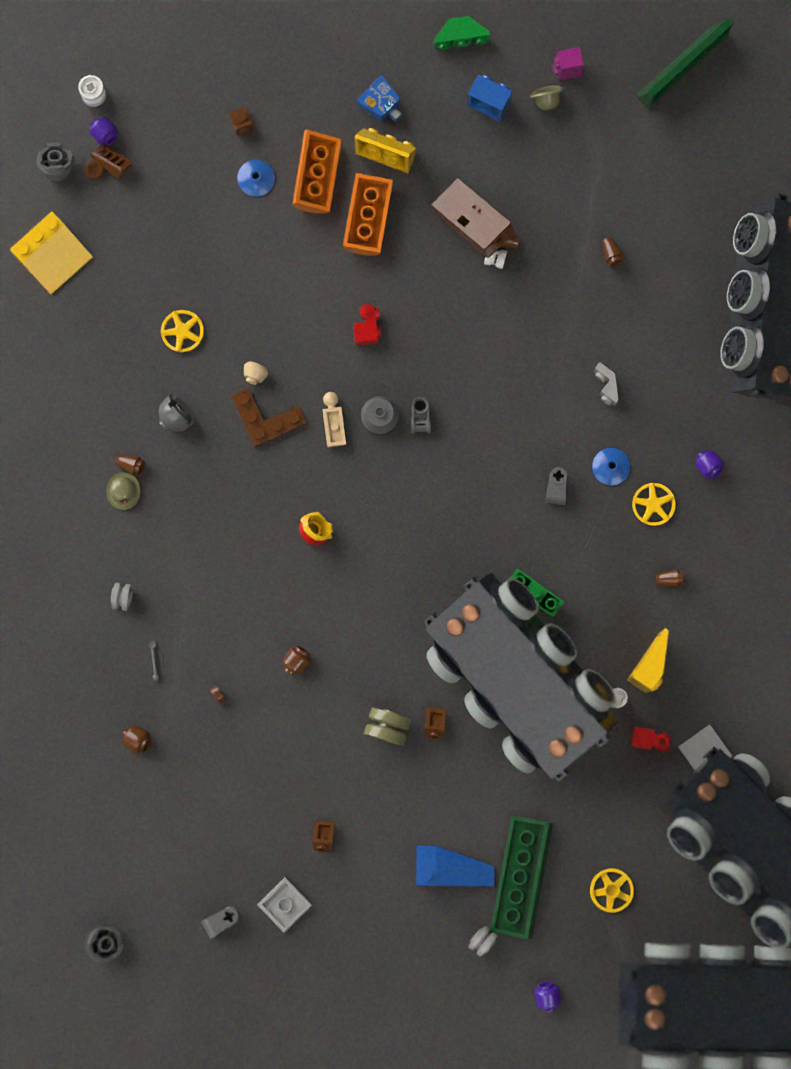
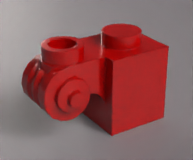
(367, 332)
(646, 739)

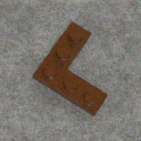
(264, 431)

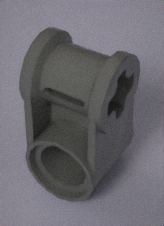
(420, 417)
(557, 489)
(218, 923)

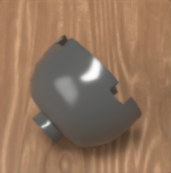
(174, 414)

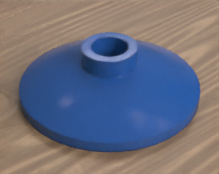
(259, 186)
(607, 475)

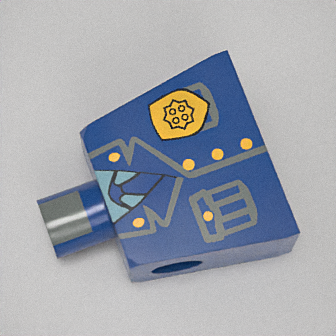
(380, 101)

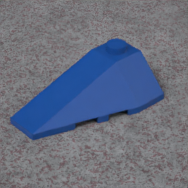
(446, 868)

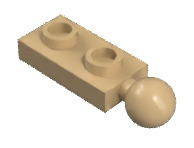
(333, 421)

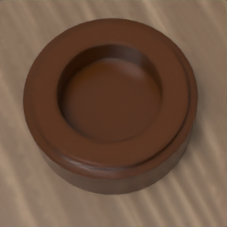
(94, 170)
(217, 695)

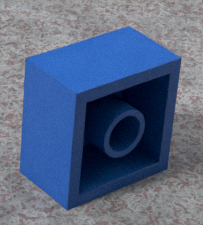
(489, 97)

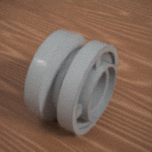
(121, 596)
(482, 941)

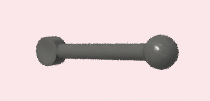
(152, 645)

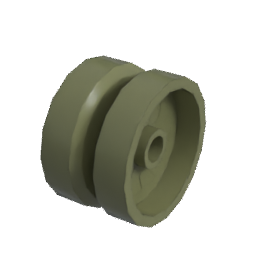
(388, 723)

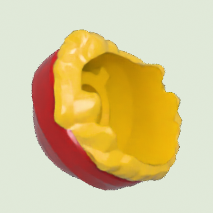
(315, 529)

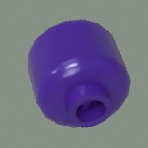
(103, 131)
(709, 464)
(547, 996)

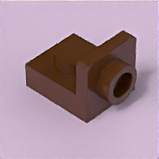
(241, 121)
(435, 724)
(323, 836)

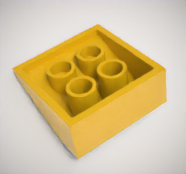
(385, 149)
(51, 253)
(650, 668)

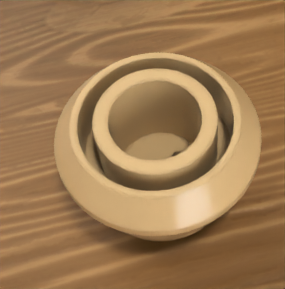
(255, 372)

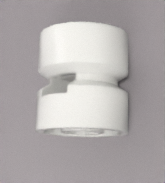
(92, 90)

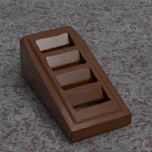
(123, 162)

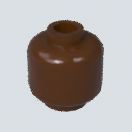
(296, 660)
(136, 739)

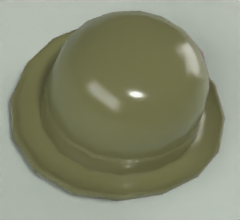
(547, 97)
(123, 491)

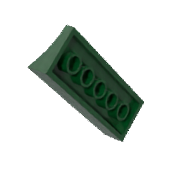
(685, 62)
(521, 877)

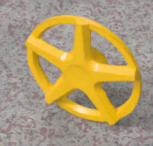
(182, 330)
(653, 504)
(611, 890)

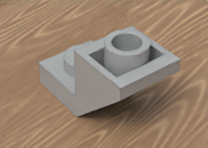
(609, 392)

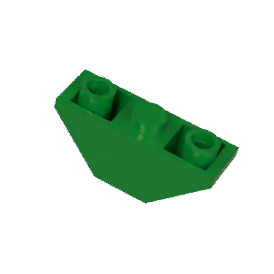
(460, 33)
(547, 601)

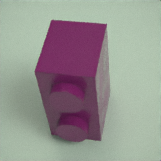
(568, 64)

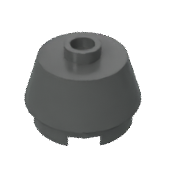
(55, 161)
(379, 415)
(103, 943)

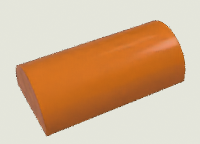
(316, 172)
(367, 215)

